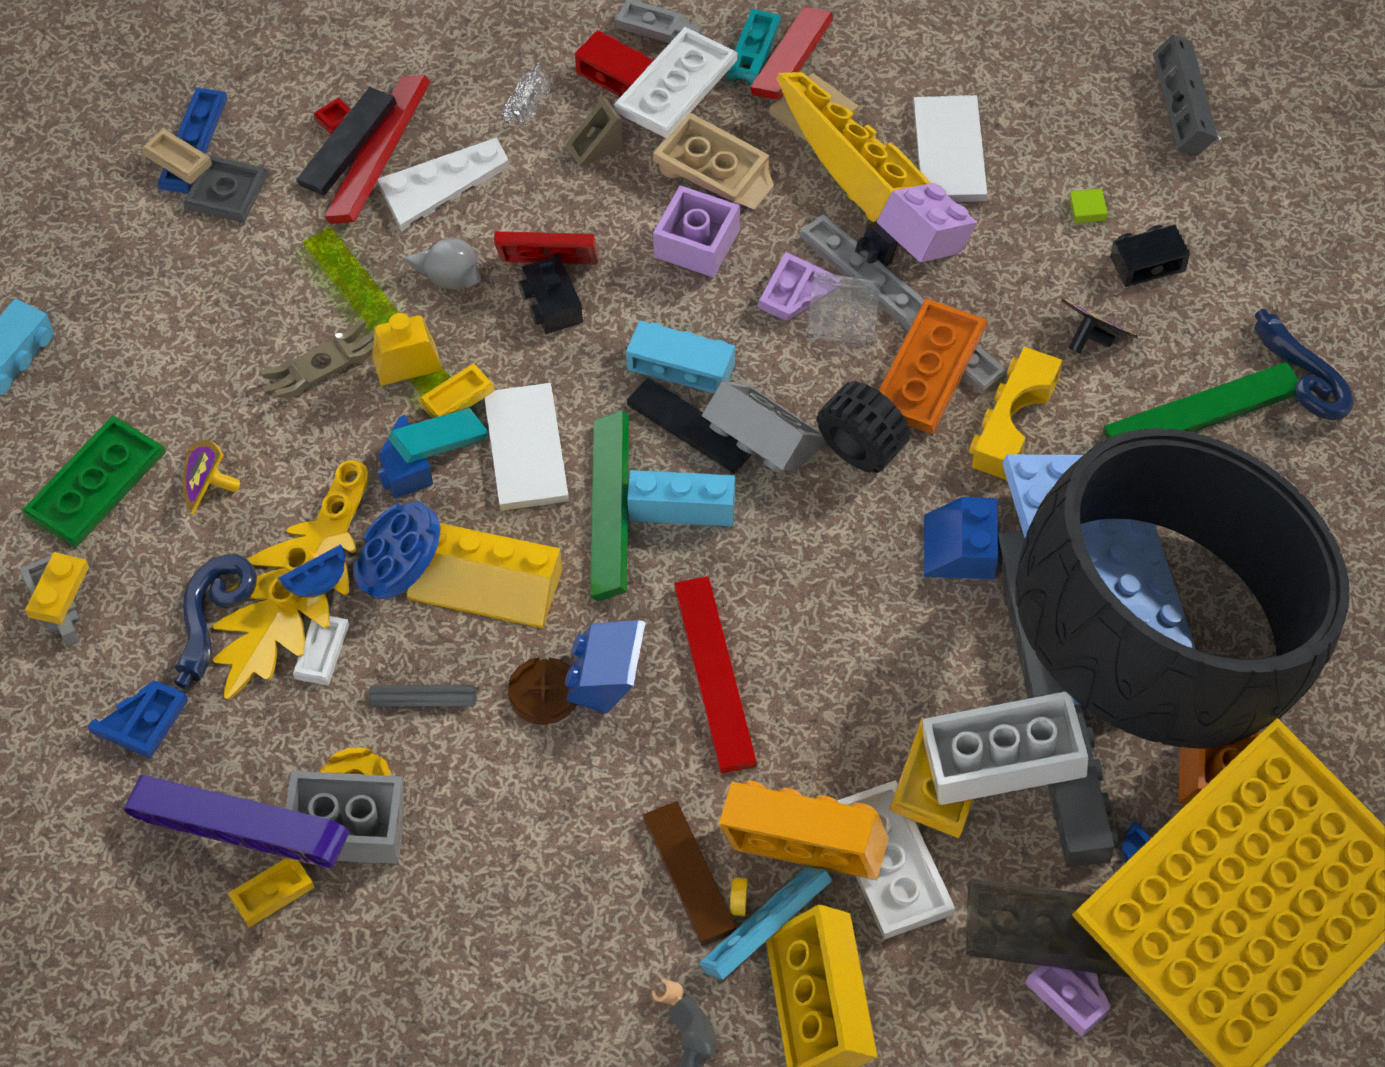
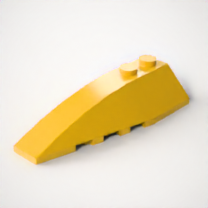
(847, 150)

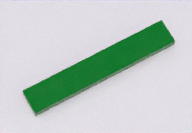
(1214, 404)
(610, 506)

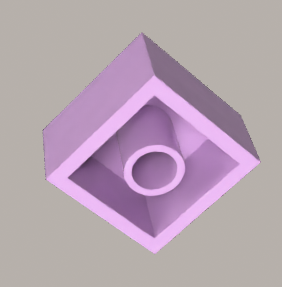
(927, 222)
(696, 231)

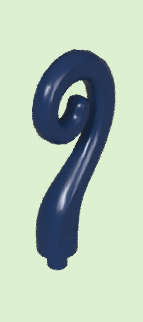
(1326, 378)
(199, 648)

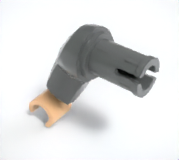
(696, 1030)

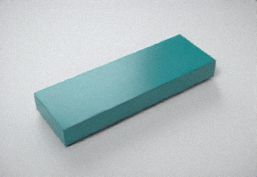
(438, 435)

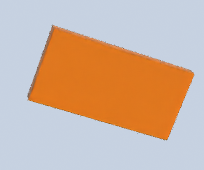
(932, 363)

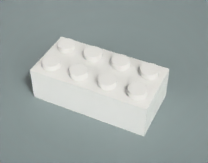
(1005, 748)

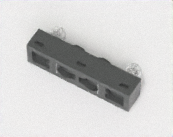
(1186, 96)

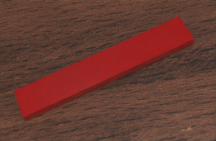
(376, 152)
(715, 675)

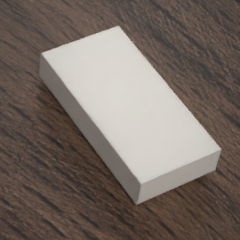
(321, 651)

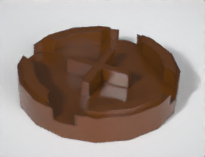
(539, 691)

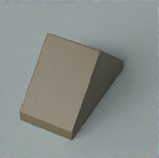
(597, 135)

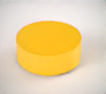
(738, 896)

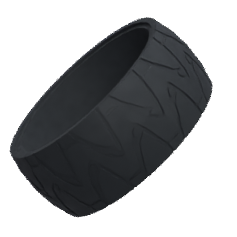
(1236, 512)

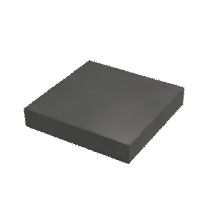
(226, 189)

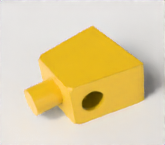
(404, 349)

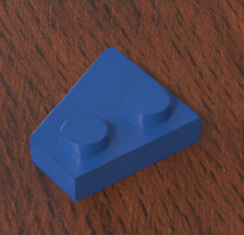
(142, 719)

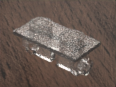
(529, 96)

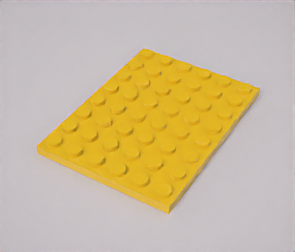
(1249, 902)

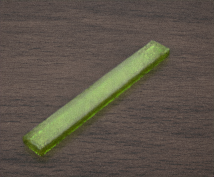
(360, 291)

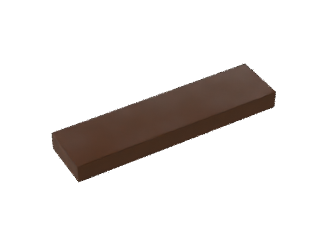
(689, 873)

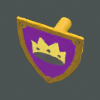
(202, 470)

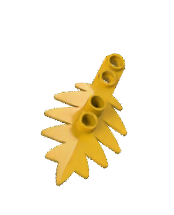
(279, 615)

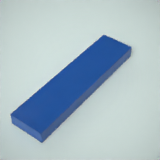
(196, 130)

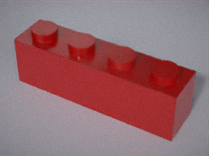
(610, 63)

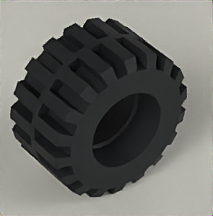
(863, 427)

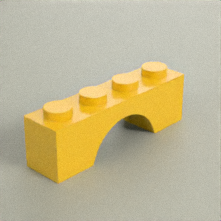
(1029, 382)

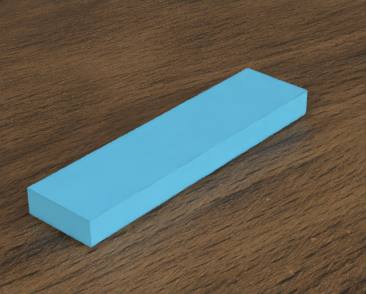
(765, 922)

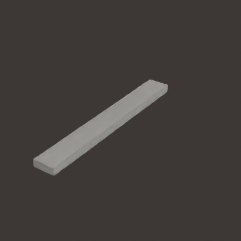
(894, 295)

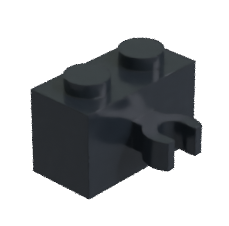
(551, 294)

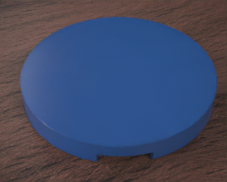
(397, 549)

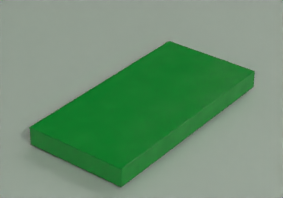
(93, 481)

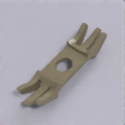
(302, 374)

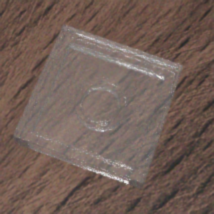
(843, 309)

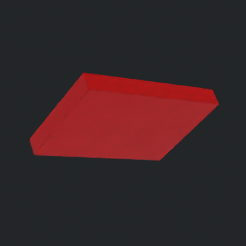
(536, 246)

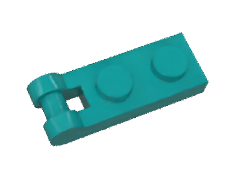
(754, 45)

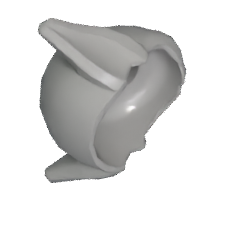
(448, 264)

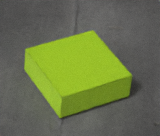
(1088, 205)

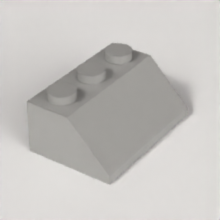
(762, 426)
(361, 803)

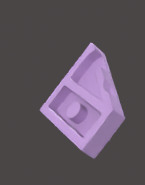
(789, 288)
(1071, 995)

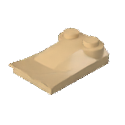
(715, 162)

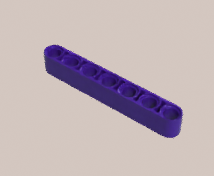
(237, 821)

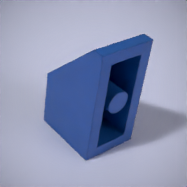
(397, 474)

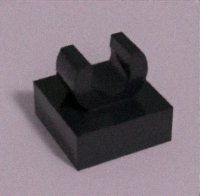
(878, 244)

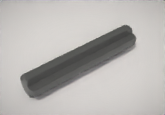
(422, 695)

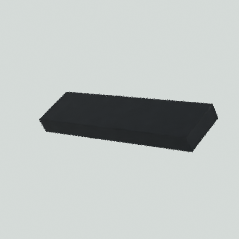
(346, 141)
(686, 424)

